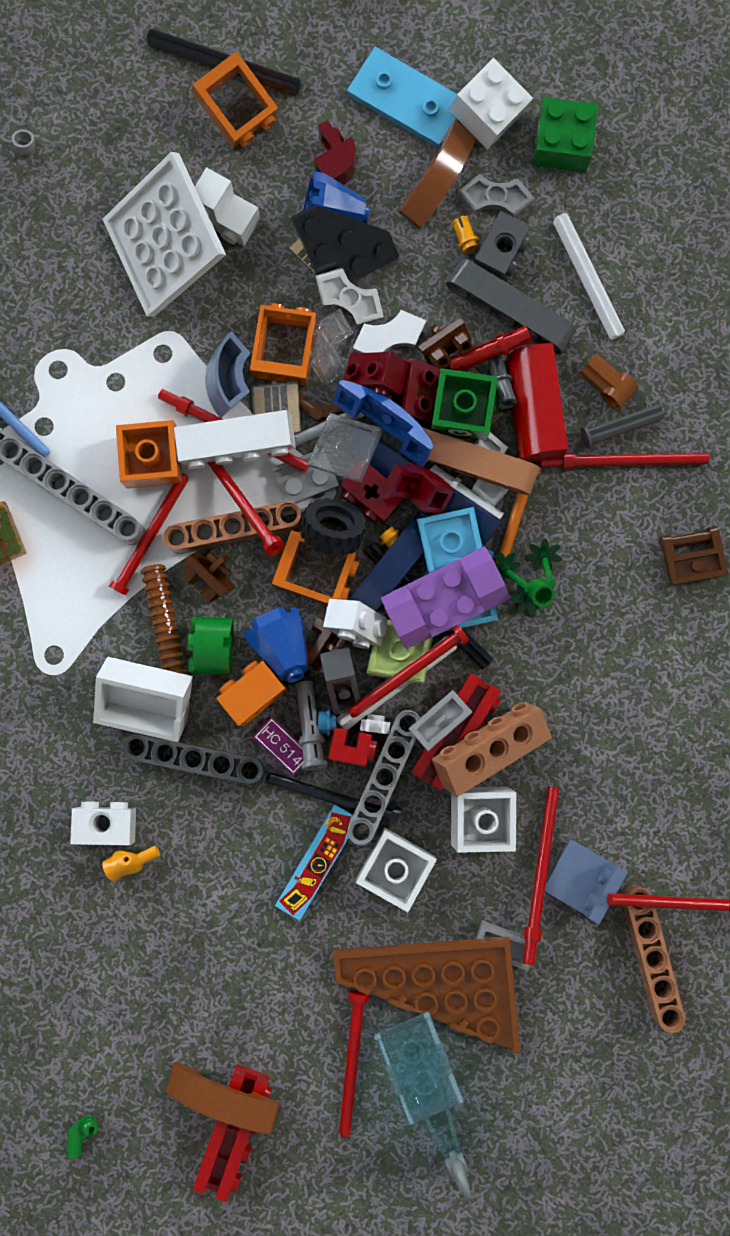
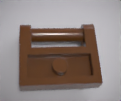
(694, 565)

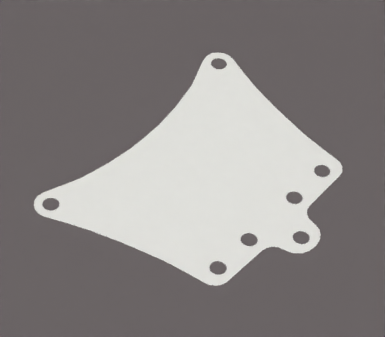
(69, 555)

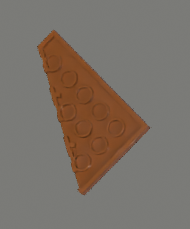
(456, 981)

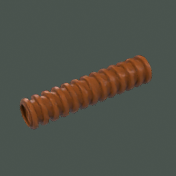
(163, 618)

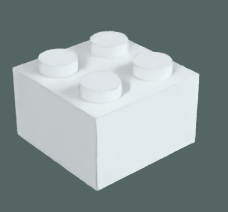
(490, 103)
(484, 820)
(396, 869)

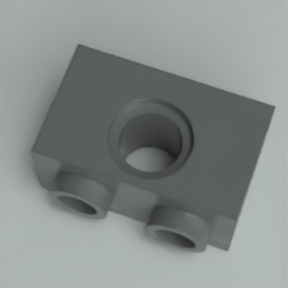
(505, 232)
(340, 679)

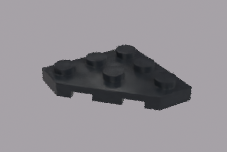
(342, 242)

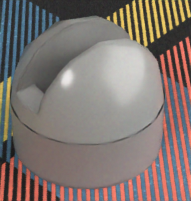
(26, 141)

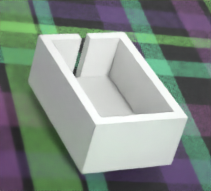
(142, 699)

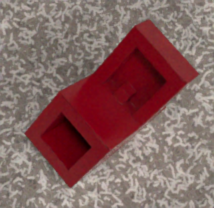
(340, 158)
(419, 485)

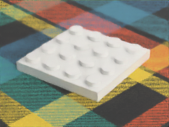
(163, 235)

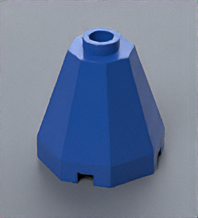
(336, 197)
(280, 643)

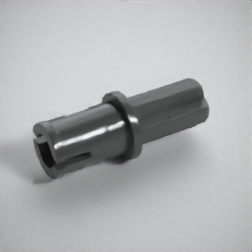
(504, 390)

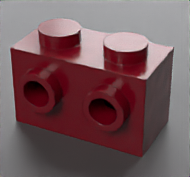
(377, 371)
(419, 391)

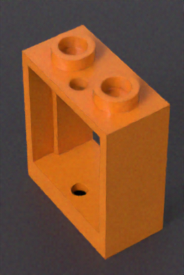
(219, 76)
(278, 371)
(286, 565)

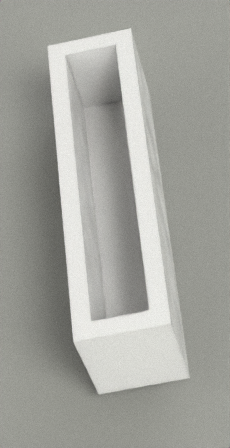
(235, 438)

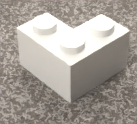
(227, 212)

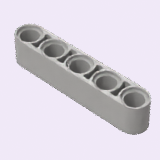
(373, 788)

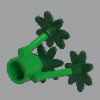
(538, 591)

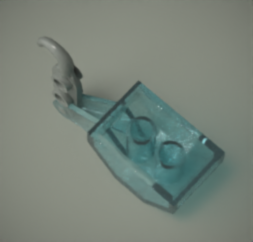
(424, 1083)

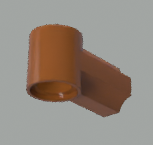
(614, 386)

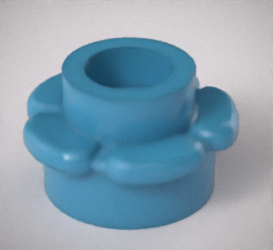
(326, 722)

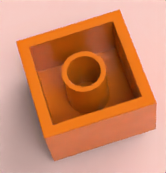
(148, 454)
(251, 693)

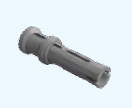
(310, 740)

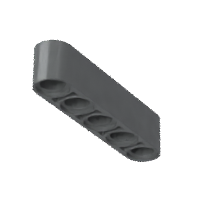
(510, 305)
(179, 760)

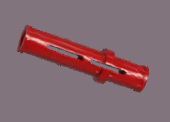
(491, 349)

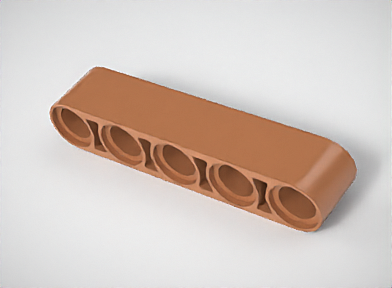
(482, 463)
(219, 526)
(660, 969)

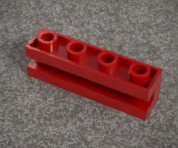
(480, 699)
(352, 754)
(229, 1143)

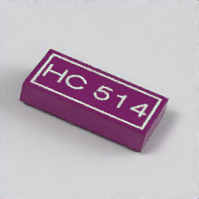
(280, 745)

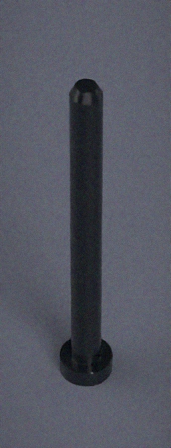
(331, 796)

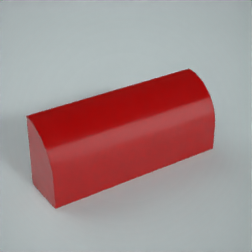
(538, 410)

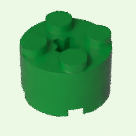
(211, 645)

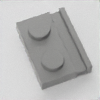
(301, 486)

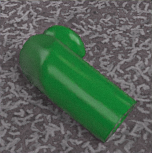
(77, 1133)

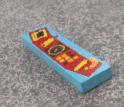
(316, 863)

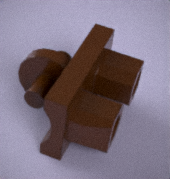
(445, 342)
(212, 571)
(326, 642)

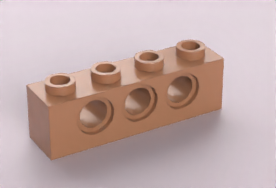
(485, 761)

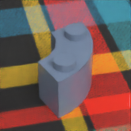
(225, 376)

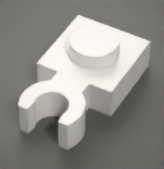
(375, 724)

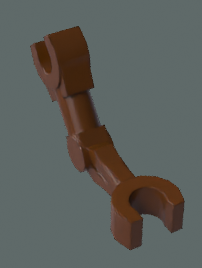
(315, 412)

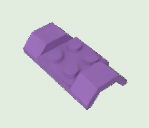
(445, 597)

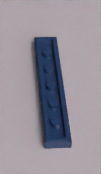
(387, 456)

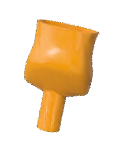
(127, 863)

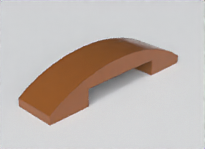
(439, 175)
(220, 1101)

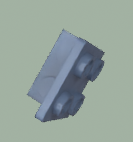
(584, 880)

